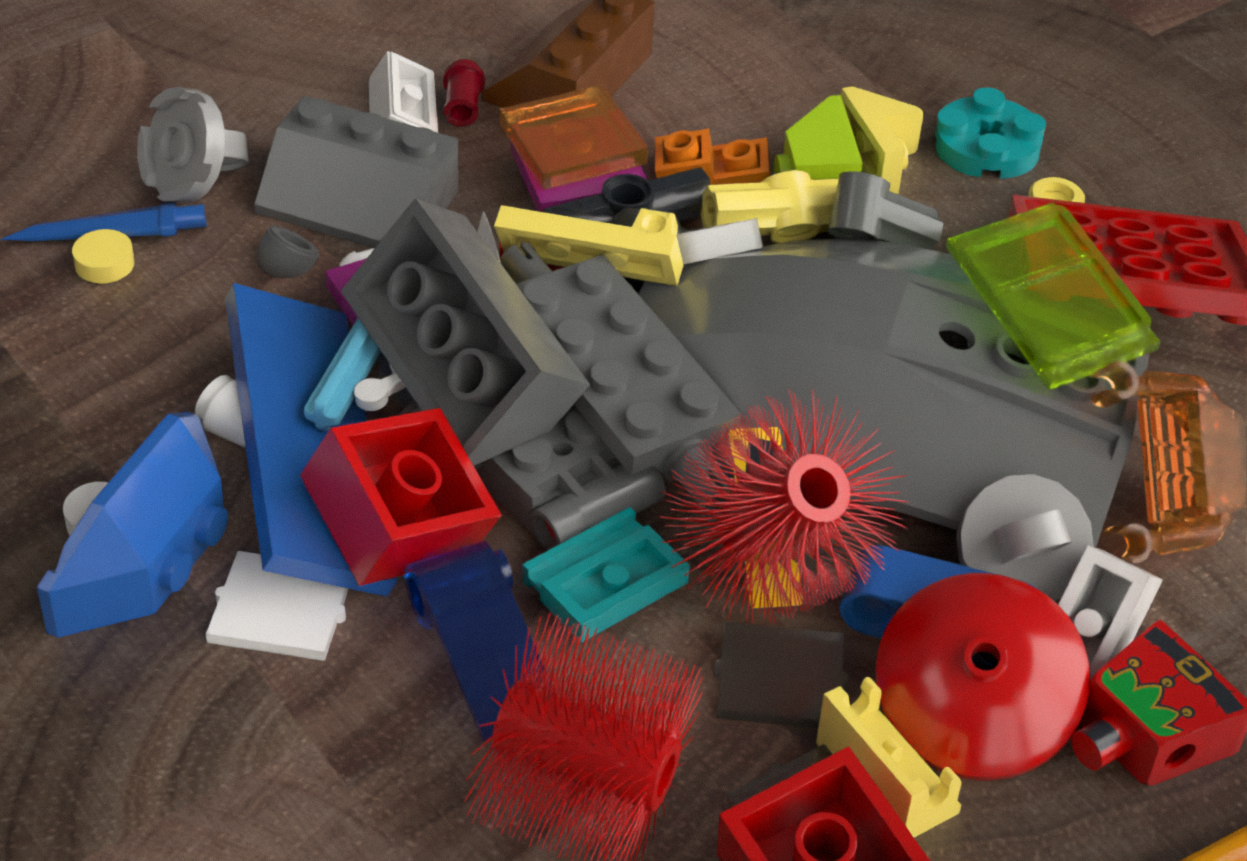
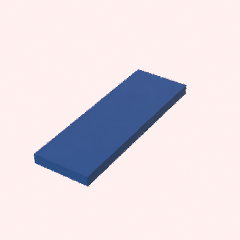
(278, 361)

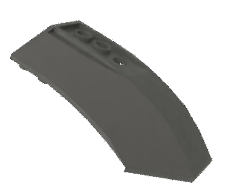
(866, 329)

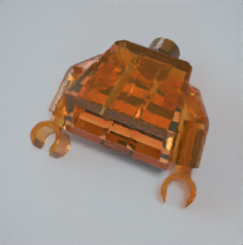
(1190, 460)

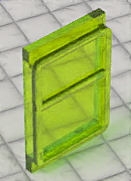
(1054, 294)

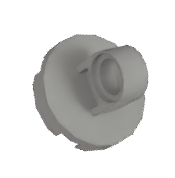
(187, 146)
(1025, 532)

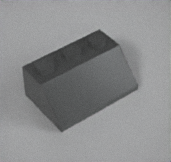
(353, 171)

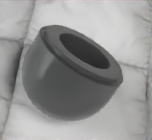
(286, 253)

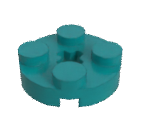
(989, 135)

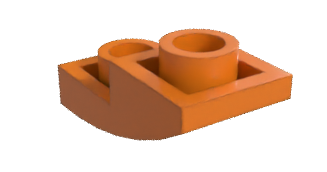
(724, 163)

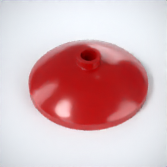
(973, 718)

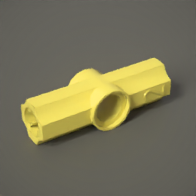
(785, 204)

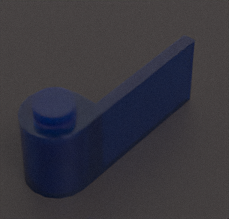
(477, 621)

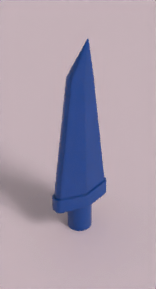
(147, 221)

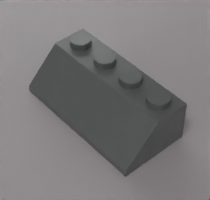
(462, 332)

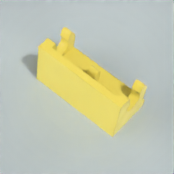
(889, 759)

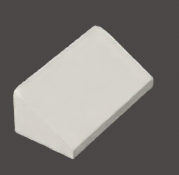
(403, 92)

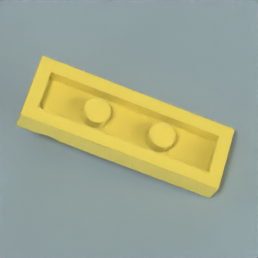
(638, 252)

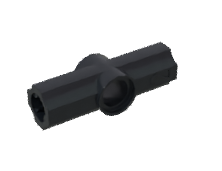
(673, 193)

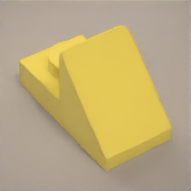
(883, 132)

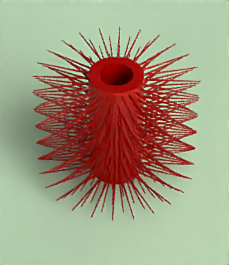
(782, 509)
(586, 745)

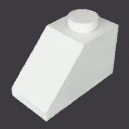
(1107, 603)

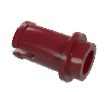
(463, 84)

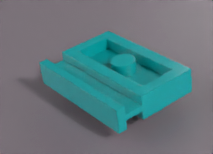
(605, 574)

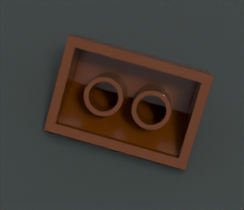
(579, 50)

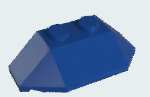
(139, 533)

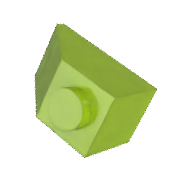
(821, 143)

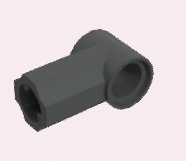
(872, 212)

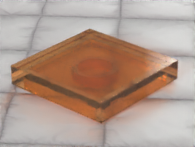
(573, 136)

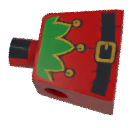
(1159, 711)

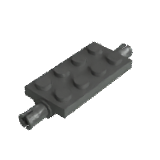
(644, 386)

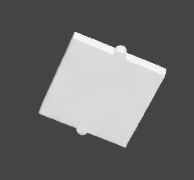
(275, 611)

